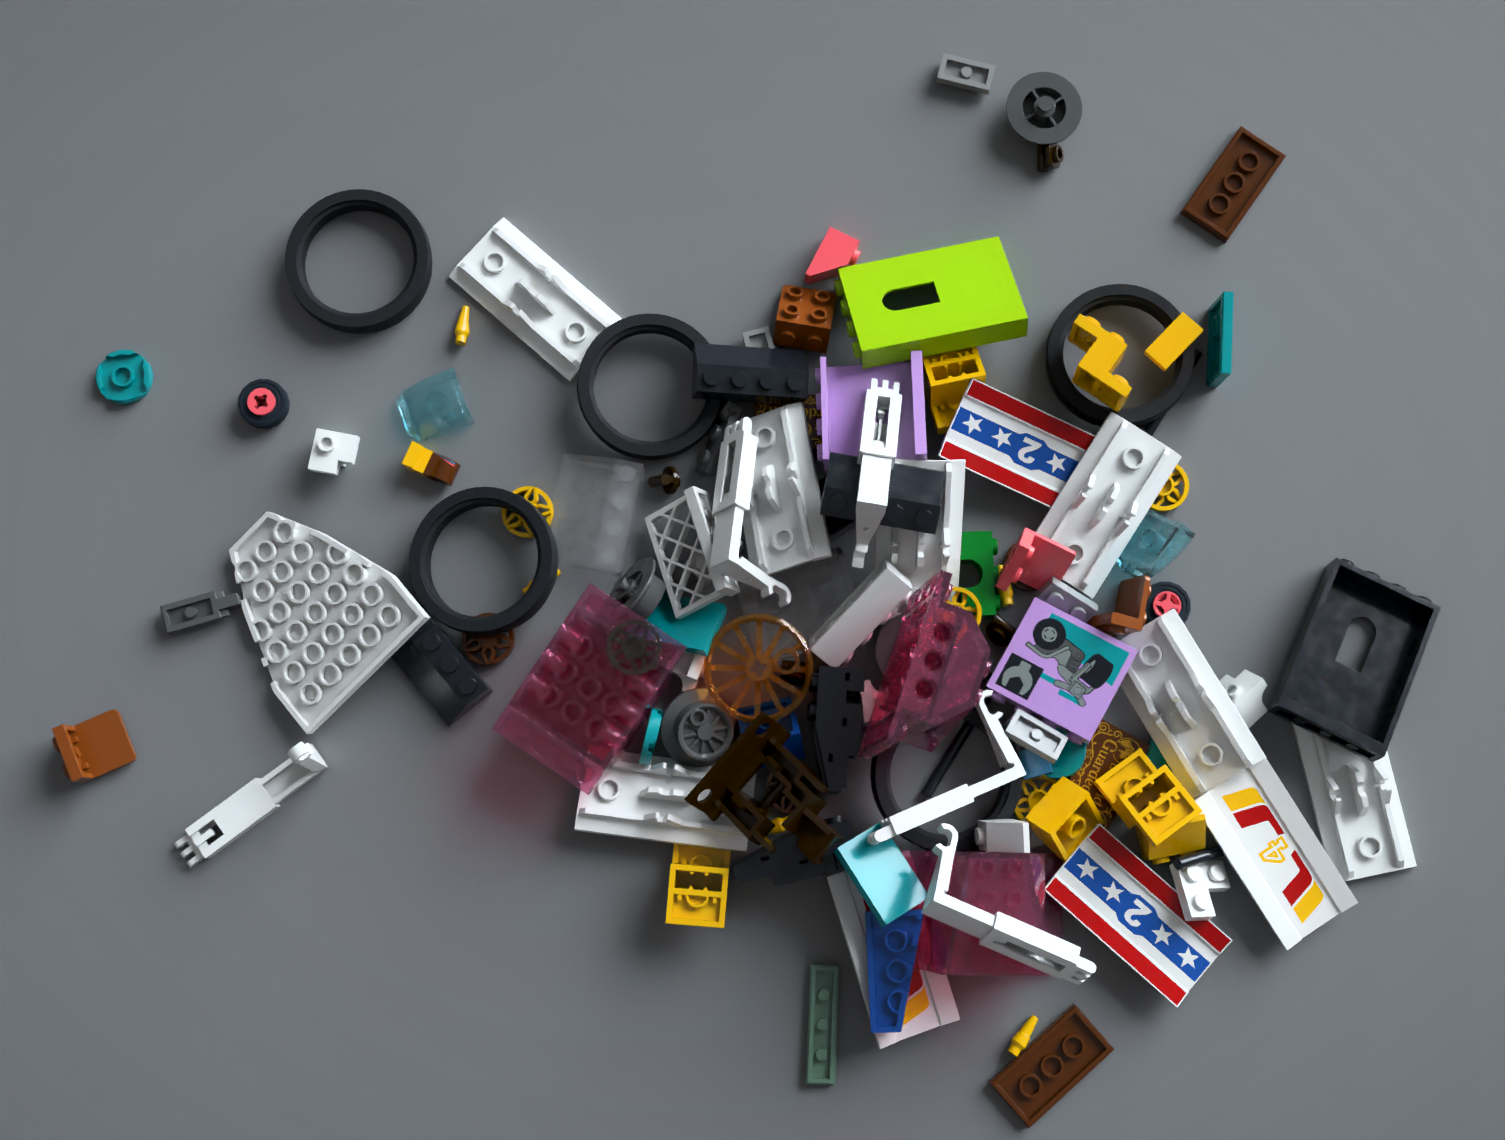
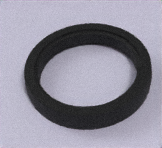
(321, 214)
(1104, 296)
(601, 428)
(440, 517)
(886, 803)

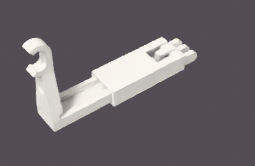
(877, 458)
(730, 503)
(961, 795)
(251, 804)
(1000, 931)

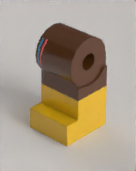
(430, 464)

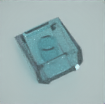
(434, 406)
(1154, 545)

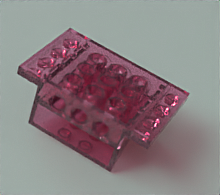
(930, 673)
(575, 704)
(991, 883)

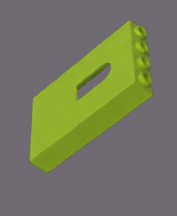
(974, 309)

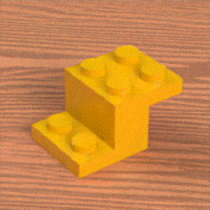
(1102, 357)
(946, 381)
(1147, 797)
(698, 886)

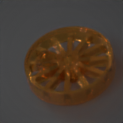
(772, 666)

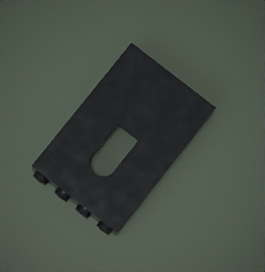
(1363, 706)

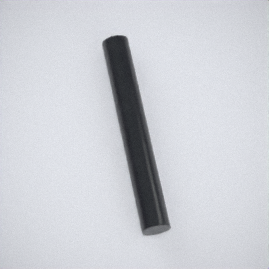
(1198, 858)

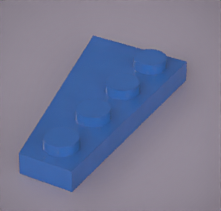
(890, 967)

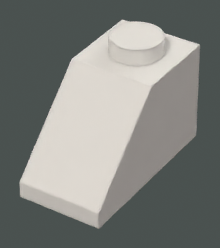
(1002, 836)

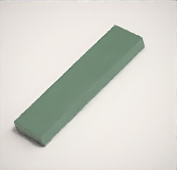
(822, 1024)

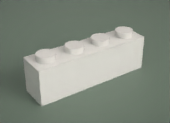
(860, 614)

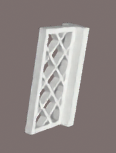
(704, 524)

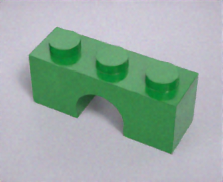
(978, 551)

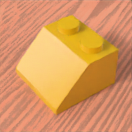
(1064, 817)
(1183, 842)

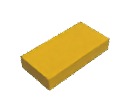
(1173, 341)

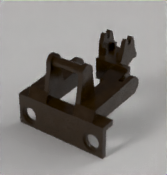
(750, 816)

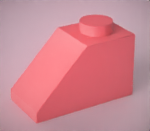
(835, 252)

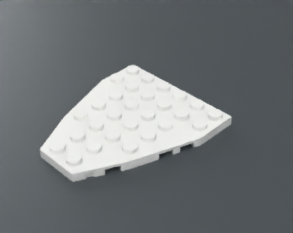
(318, 614)

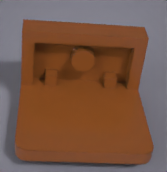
(804, 318)
(1129, 608)
(94, 746)

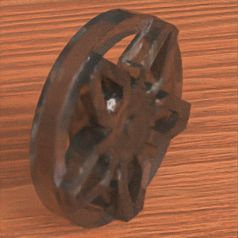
(634, 647)

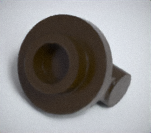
(1049, 157)
(668, 480)
(1000, 631)
(793, 679)

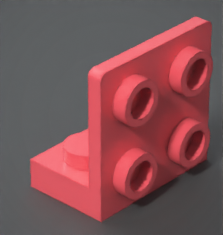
(1035, 561)

